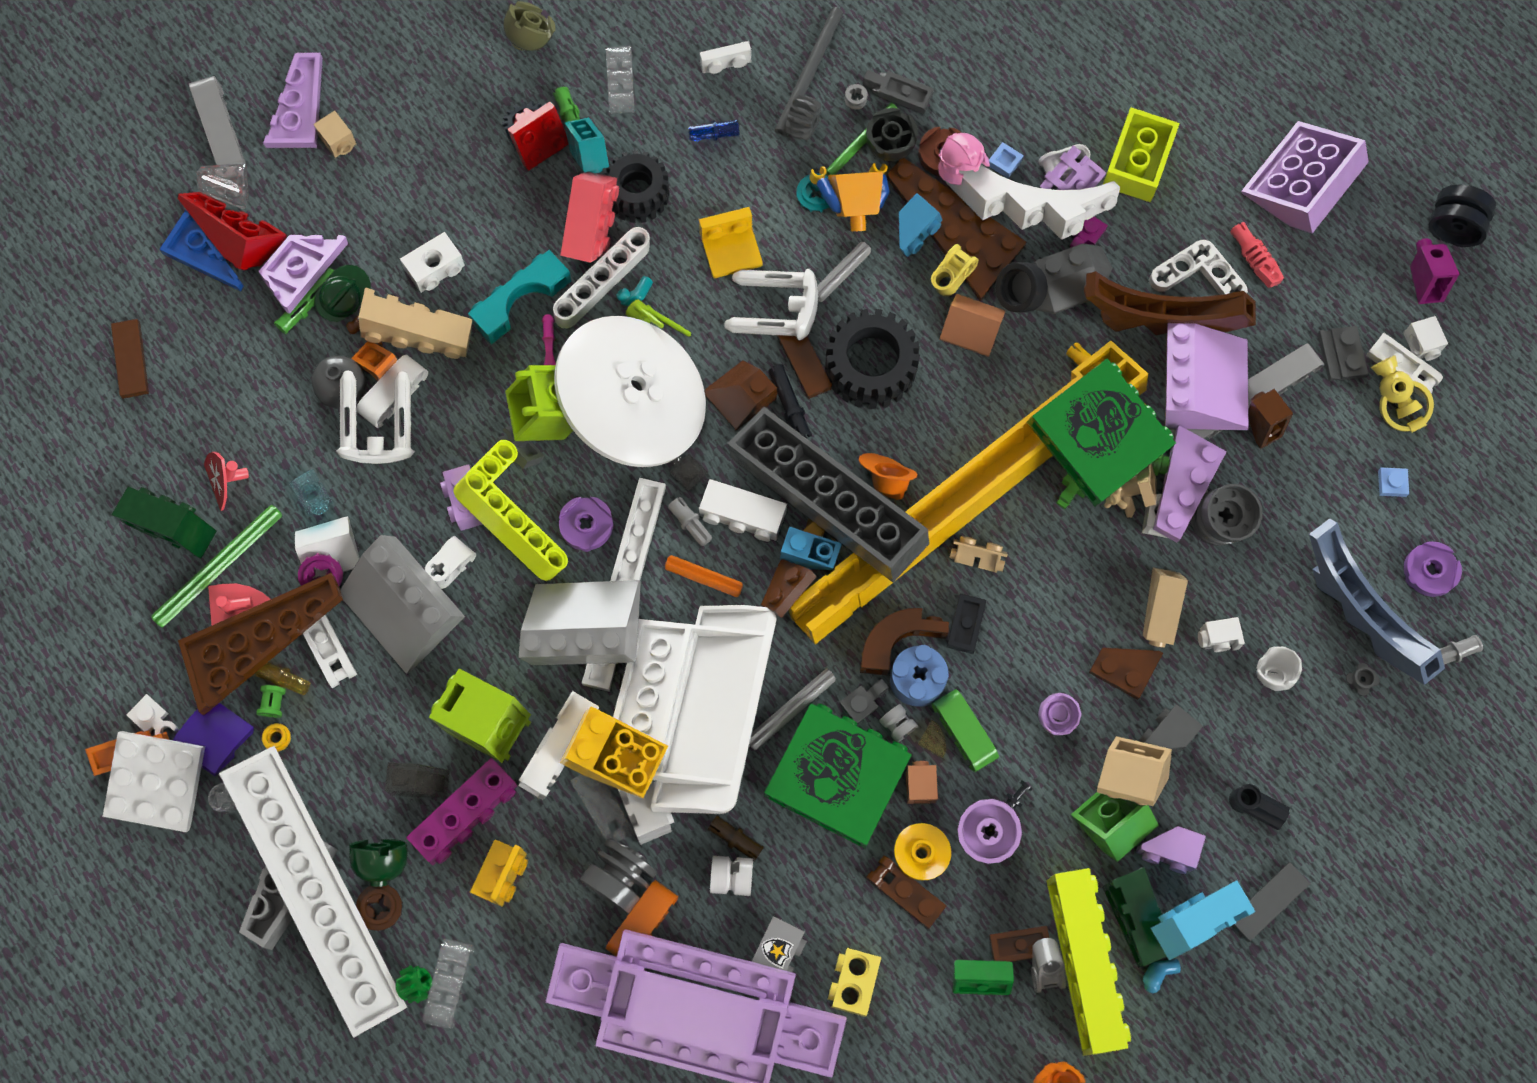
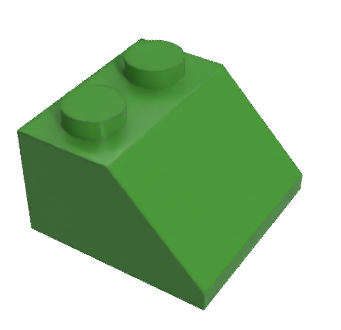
(1115, 823)

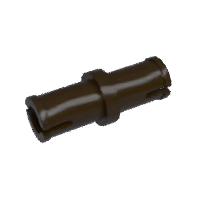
(735, 838)

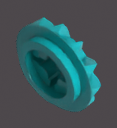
(804, 193)

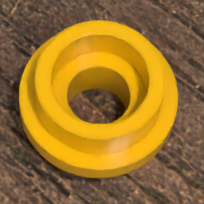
(273, 729)

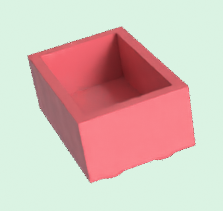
(589, 216)

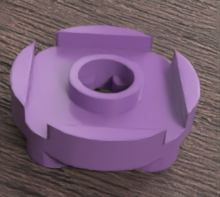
(585, 538)
(1419, 577)

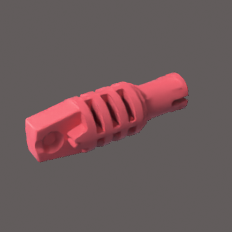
(1257, 256)

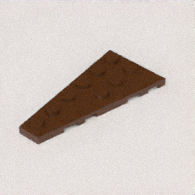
(978, 238)
(237, 647)

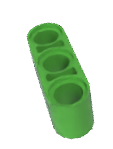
(966, 730)

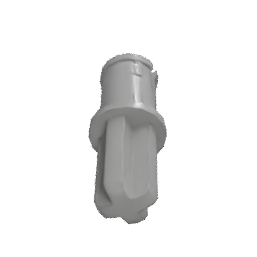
(689, 521)
(1461, 649)

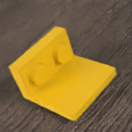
(730, 242)
(499, 873)

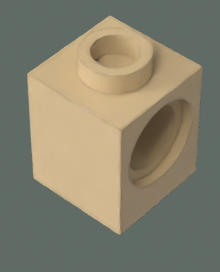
(335, 134)

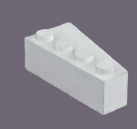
(645, 822)

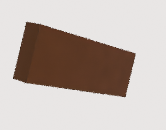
(129, 358)
(805, 365)

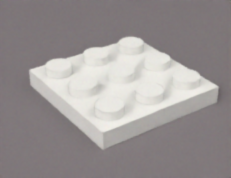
(153, 781)

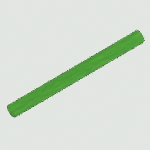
(216, 566)

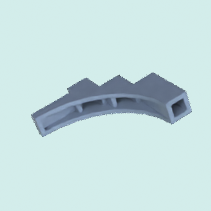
(1364, 608)

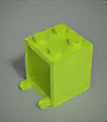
(535, 406)
(480, 715)

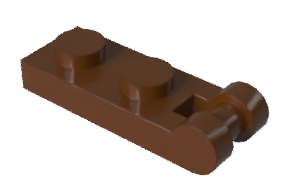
(906, 892)

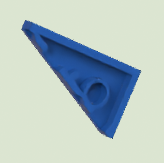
(194, 249)

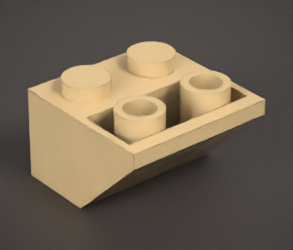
(1135, 771)

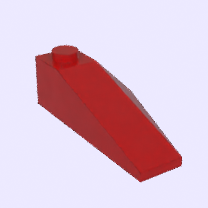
(230, 231)

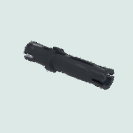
(793, 412)

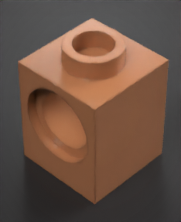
(921, 783)

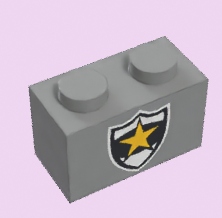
(780, 945)

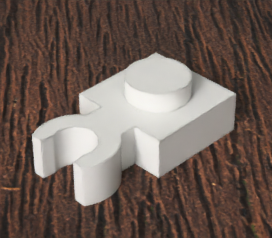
(150, 716)

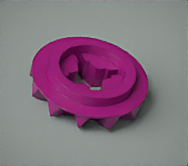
(307, 572)

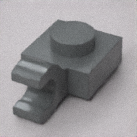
(528, 453)
(861, 703)

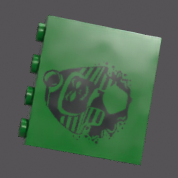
(1101, 432)
(838, 774)

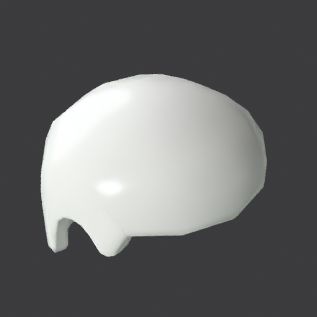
(1282, 661)

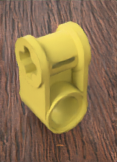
(955, 269)

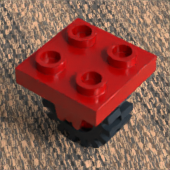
(535, 132)

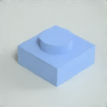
(1005, 160)
(1393, 482)

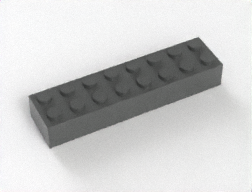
(829, 494)

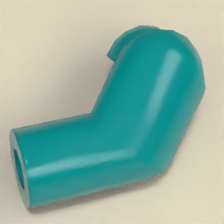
(638, 293)

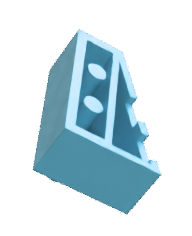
(1201, 919)

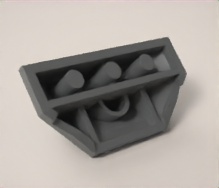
(1065, 277)

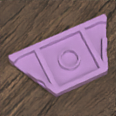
(298, 266)

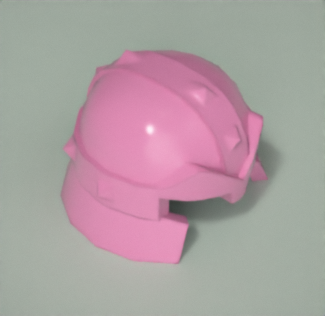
(958, 154)

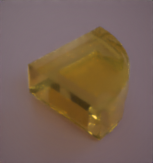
(934, 740)

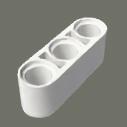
(379, 400)

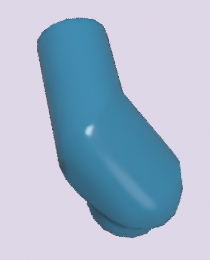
(1156, 972)

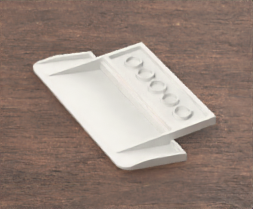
(700, 698)

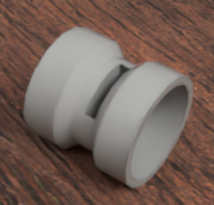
(894, 718)

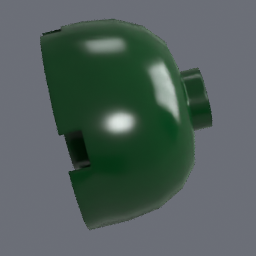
(378, 860)

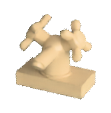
(1142, 483)

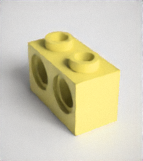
(861, 984)

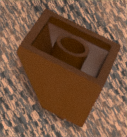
(741, 393)

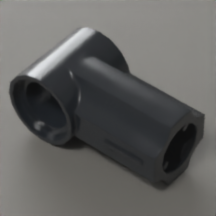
(1260, 807)

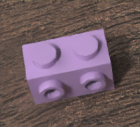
(457, 511)

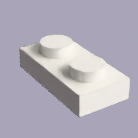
(724, 57)

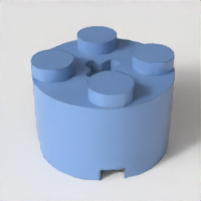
(919, 660)

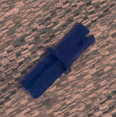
(714, 130)

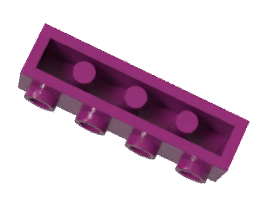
(462, 812)

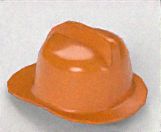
(887, 475)

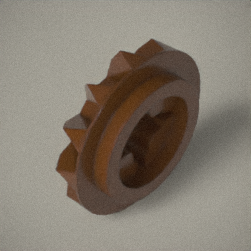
(391, 901)

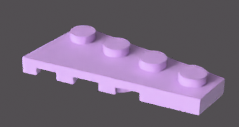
(298, 105)
(1188, 476)

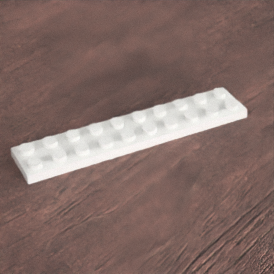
(313, 890)

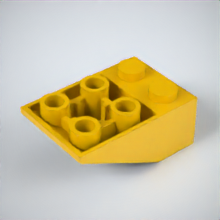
(613, 753)

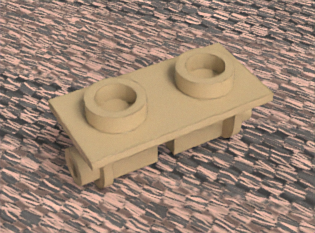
(988, 555)

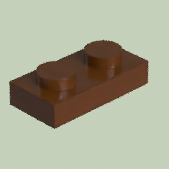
(1016, 944)

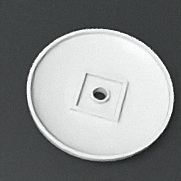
(610, 413)

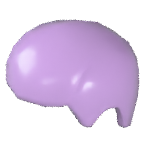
(1062, 708)

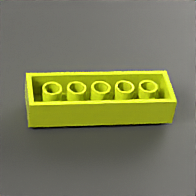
(1087, 962)

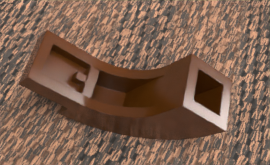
(891, 630)

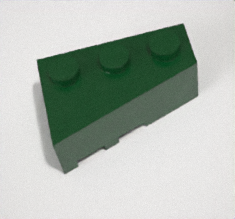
(164, 520)
(1136, 914)

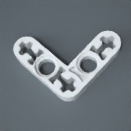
(1202, 263)

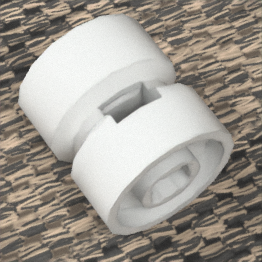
(731, 875)

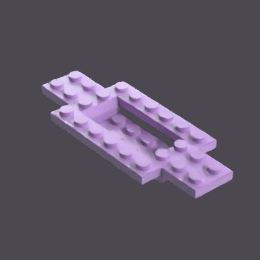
(690, 1022)

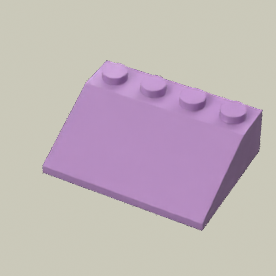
(1307, 175)
(1205, 379)

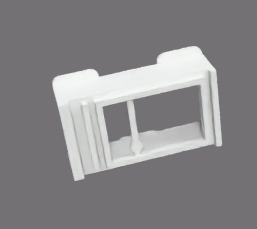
(545, 763)

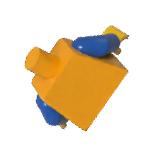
(854, 193)

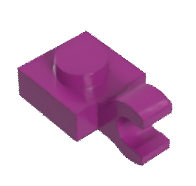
(1090, 233)

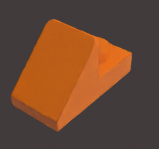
(374, 359)

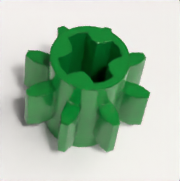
(413, 984)

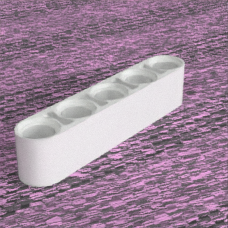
(604, 266)

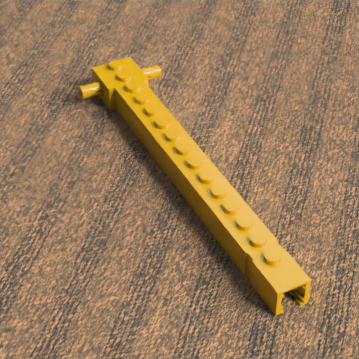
(950, 504)

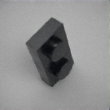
(966, 623)

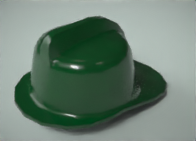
(342, 293)

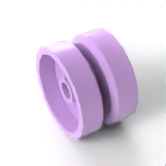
(984, 847)

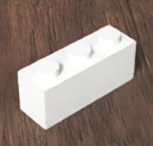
(742, 510)

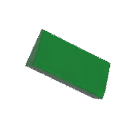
(982, 977)

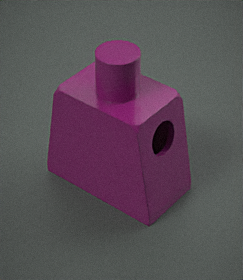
(1433, 272)

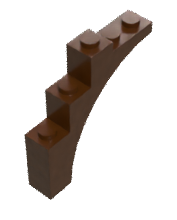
(1129, 308)

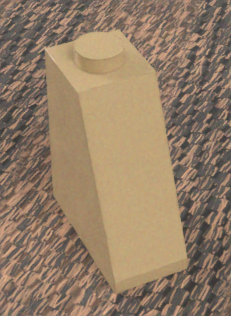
(1164, 606)

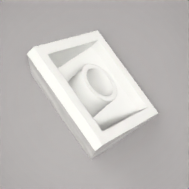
(328, 538)

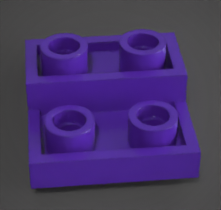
(219, 732)

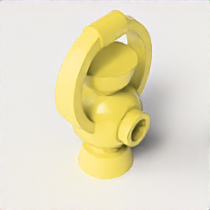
(1406, 405)

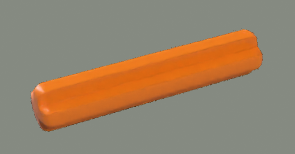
(703, 576)

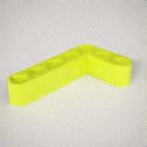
(504, 518)

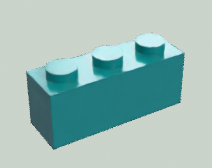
(587, 145)

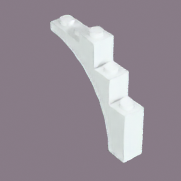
(1027, 205)

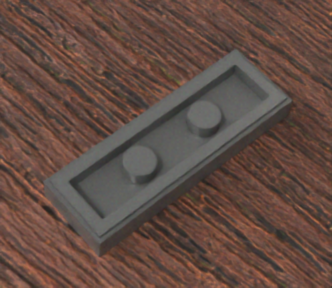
(1272, 900)

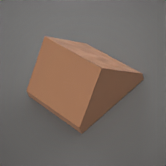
(972, 325)

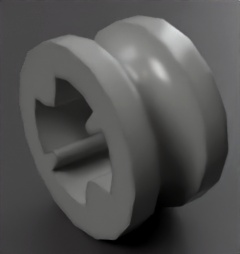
(853, 89)

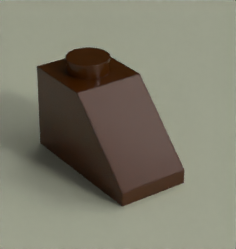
(1268, 417)

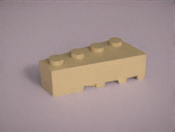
(413, 326)

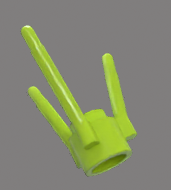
(646, 313)

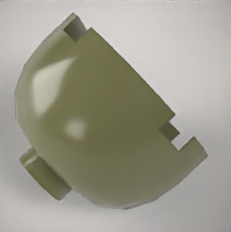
(527, 27)

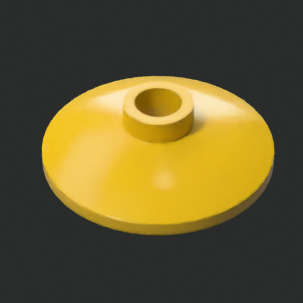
(930, 840)

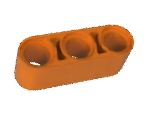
(646, 914)

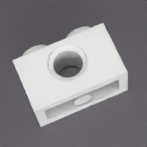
(436, 250)

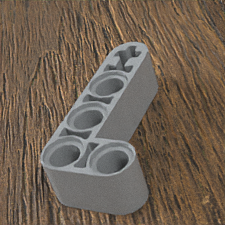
(216, 121)

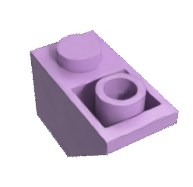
(1175, 847)

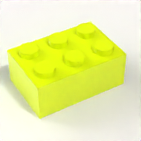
(1141, 154)

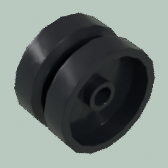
(1462, 215)

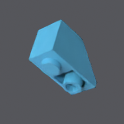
(916, 222)
(809, 550)

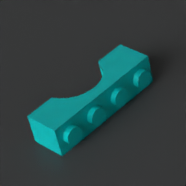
(543, 275)

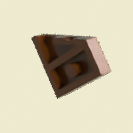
(786, 587)
(1126, 668)

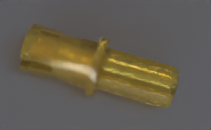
(283, 678)

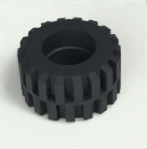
(641, 204)

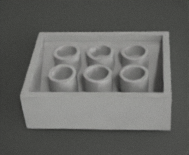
(399, 602)
(581, 623)

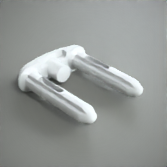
(805, 304)
(375, 445)

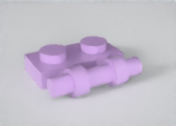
(1084, 174)

